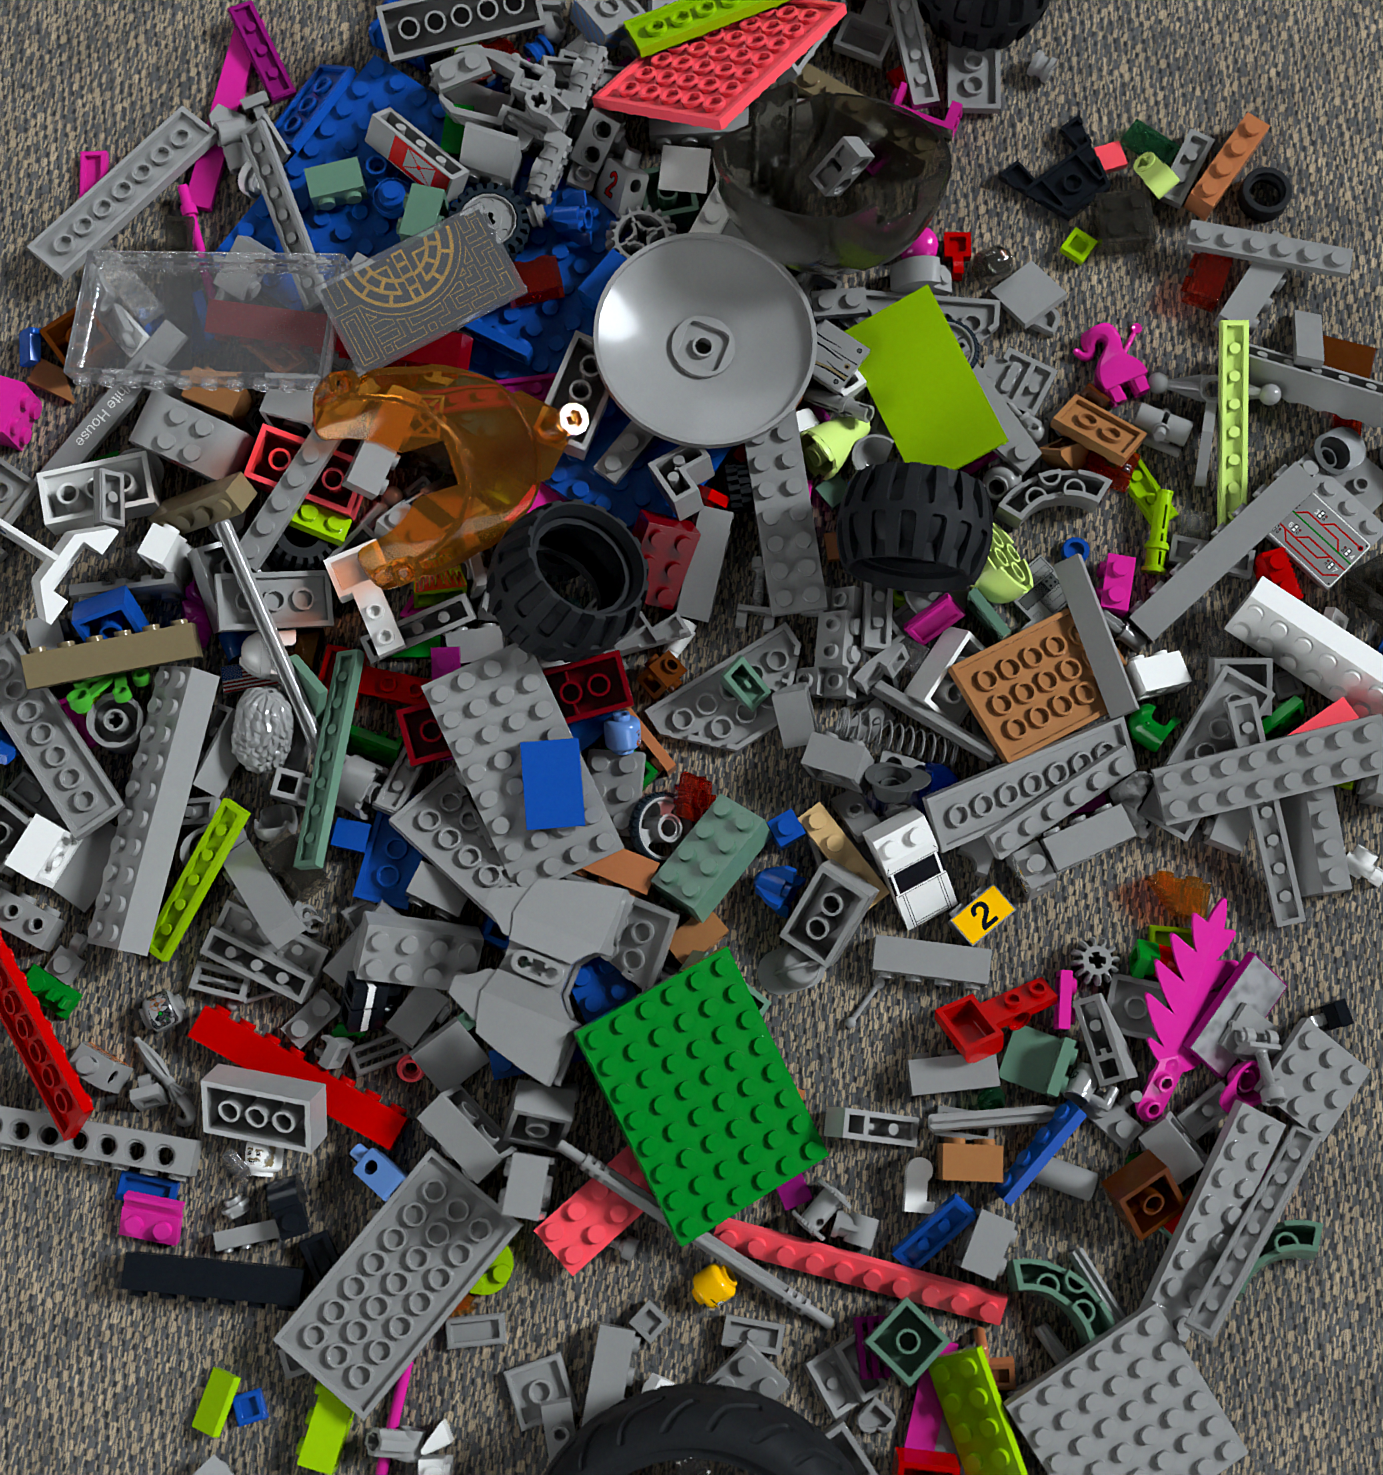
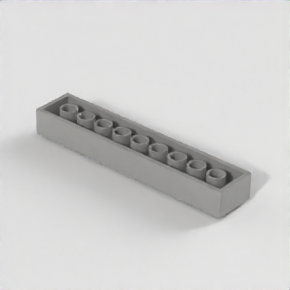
(154, 810)

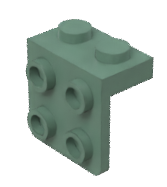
(1038, 1061)

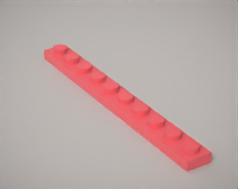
(863, 1271)

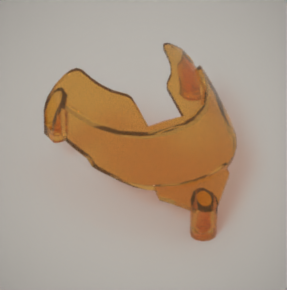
(495, 442)

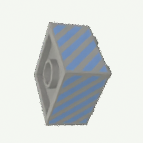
(603, 20)

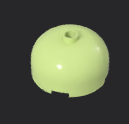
(1004, 574)

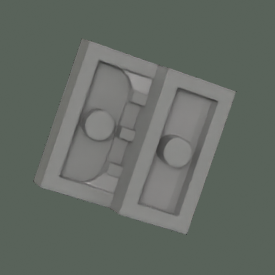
(837, 1378)

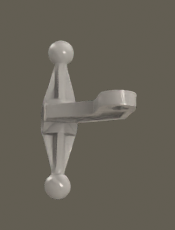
(1194, 388)

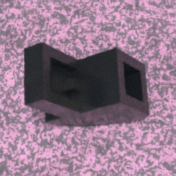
(287, 1202)

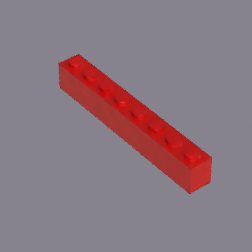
(263, 1053)

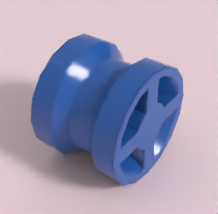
(538, 47)

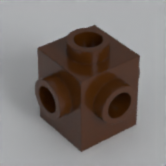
(662, 674)

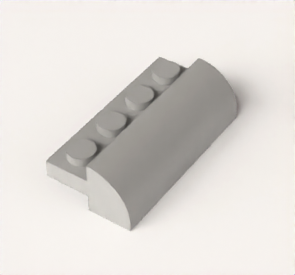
(288, 970)

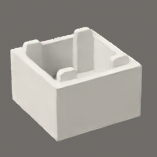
(43, 851)

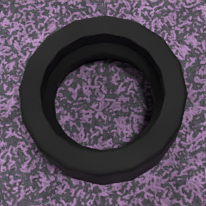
(1274, 178)

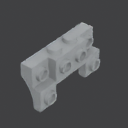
(836, 645)

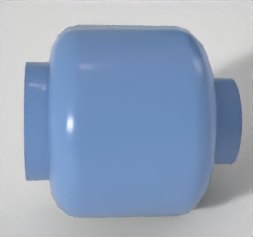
(622, 733)

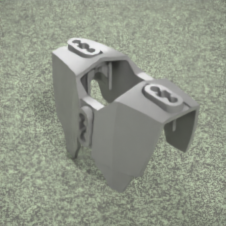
(529, 1008)

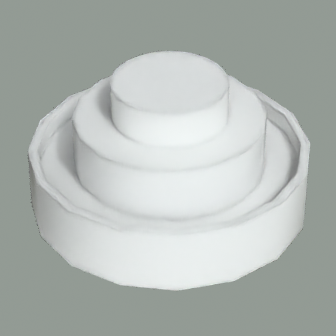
(248, 182)

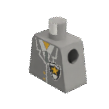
(1032, 870)

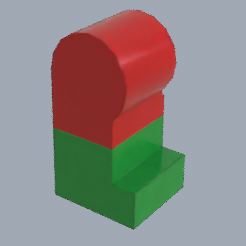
(1143, 956)

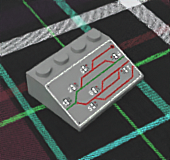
(1326, 529)

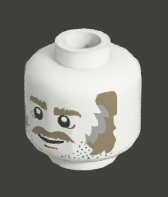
(263, 1159)

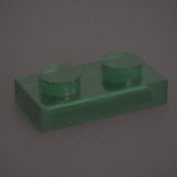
(1142, 139)

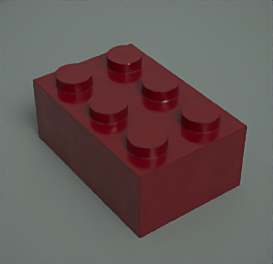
(669, 551)

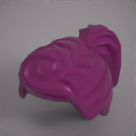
(195, 612)

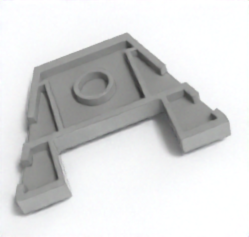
(644, 636)

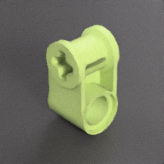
(1155, 173)

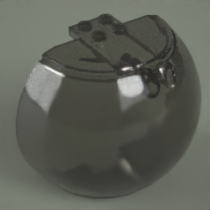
(784, 214)

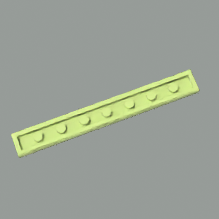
(1232, 417)

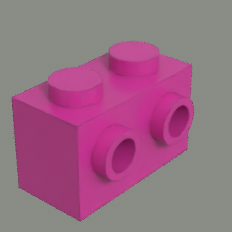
(1115, 583)

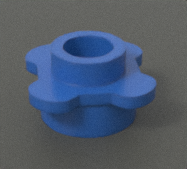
(372, 163)

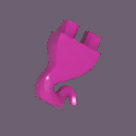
(1115, 367)

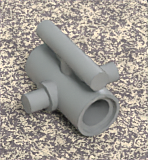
(1162, 429)

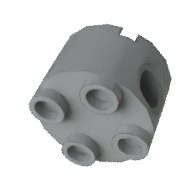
(360, 785)

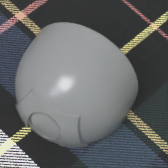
(871, 450)

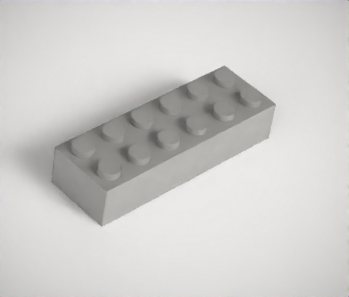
(434, 26)

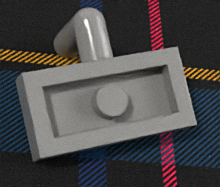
(1117, 1122)

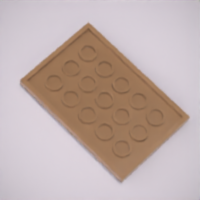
(1031, 687)

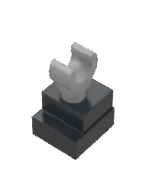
(1334, 1015)

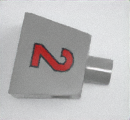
(622, 183)

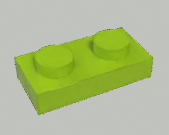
(321, 523)

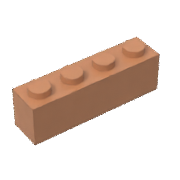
(1226, 166)
(625, 871)

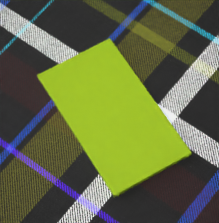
(926, 384)

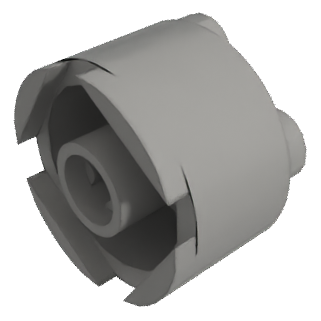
(107, 713)

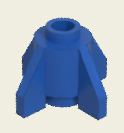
(573, 218)
(778, 887)

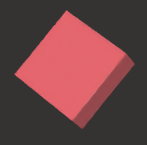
(1111, 156)

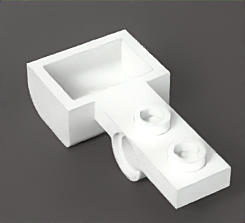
(353, 583)

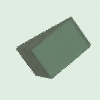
(744, 683)

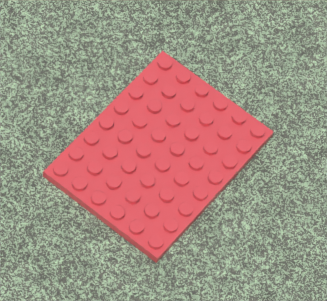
(722, 72)

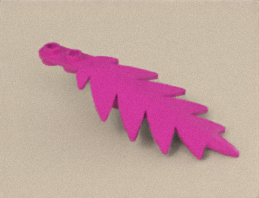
(1187, 1004)

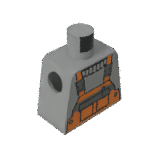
(98, 1065)

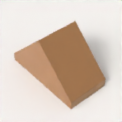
(1064, 454)

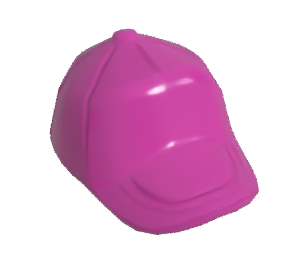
(1241, 1084)

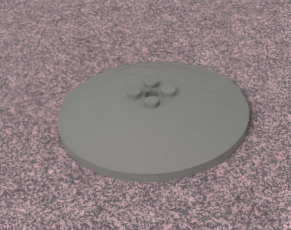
(709, 293)

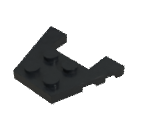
(1070, 183)

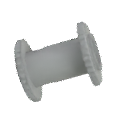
(821, 1209)

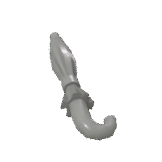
(177, 1093)

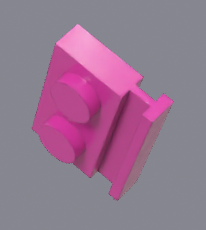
(151, 1218)

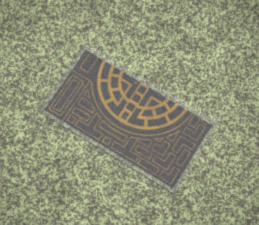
(420, 289)

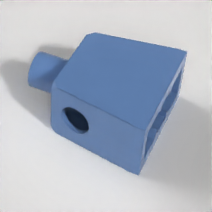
(377, 1170)

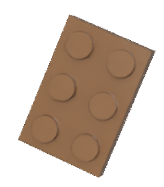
(1098, 430)

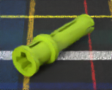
(1156, 545)

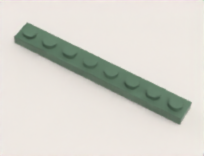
(329, 760)

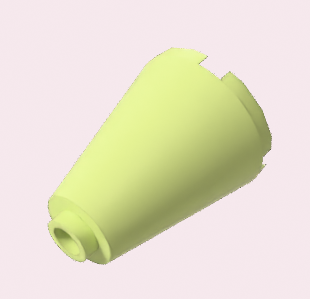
(831, 444)

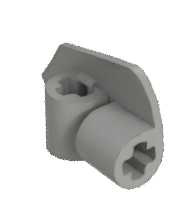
(229, 126)

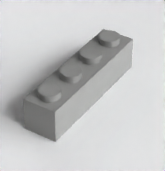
(246, 1235)

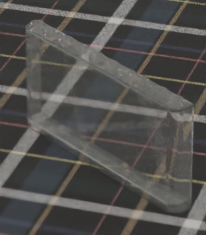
(203, 320)

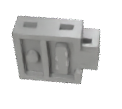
(1020, 379)

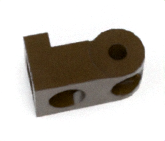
(309, 646)

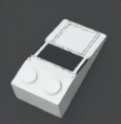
(911, 866)

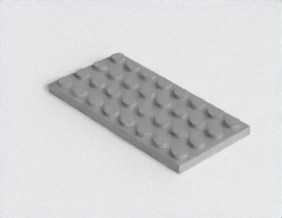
(484, 718)
(397, 1283)

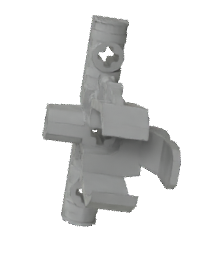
(533, 110)

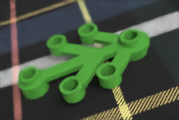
(82, 697)

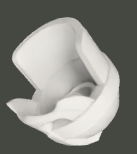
(256, 658)

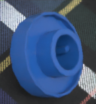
(389, 197)

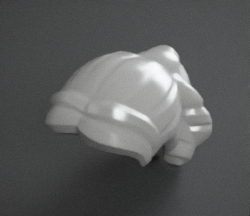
(1130, 794)

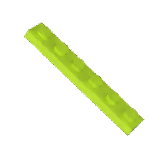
(197, 878)

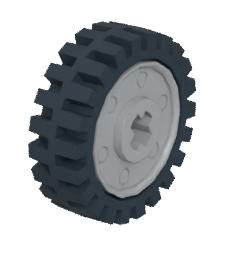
(505, 212)

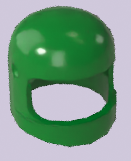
(1147, 731)

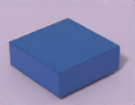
(250, 1407)

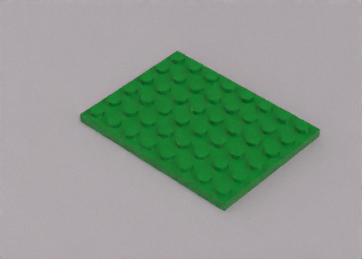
(701, 1095)

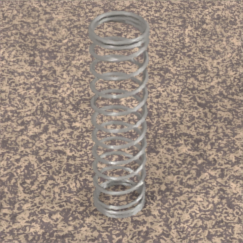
(842, 729)

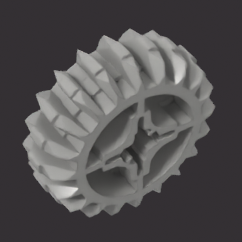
(637, 221)

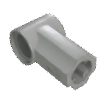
(401, 1443)

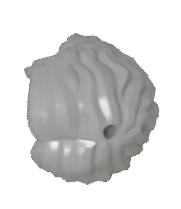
(262, 729)

